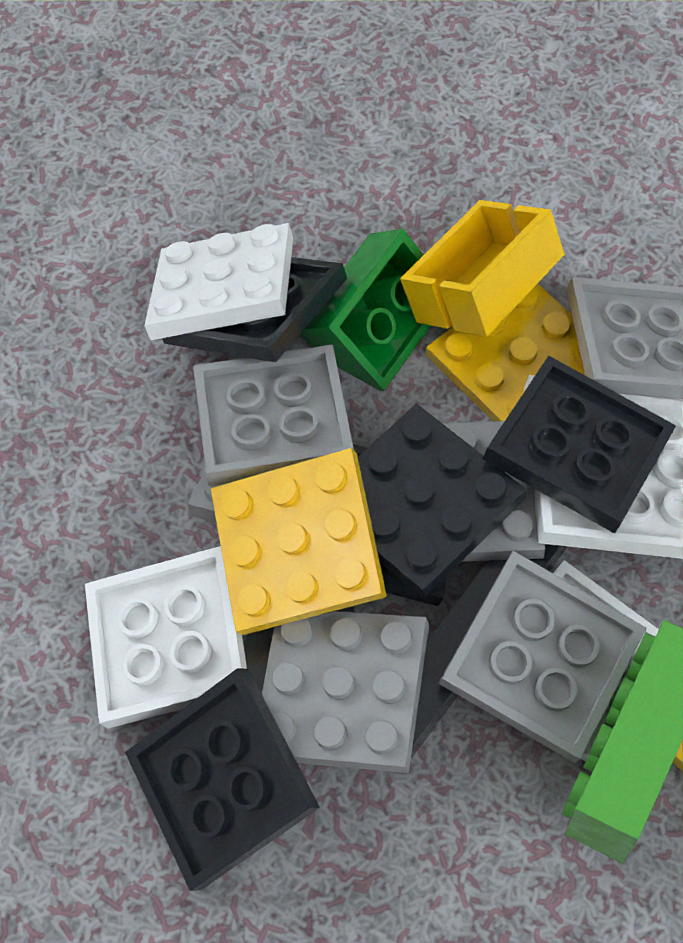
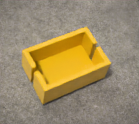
(483, 267)

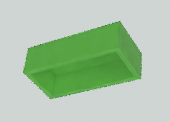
(633, 755)

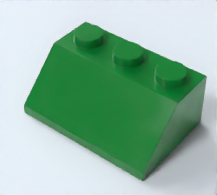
(370, 312)

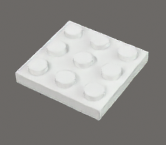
(220, 281)
(161, 636)

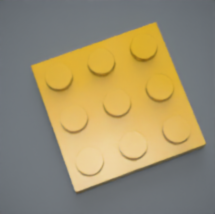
(497, 366)
(297, 542)

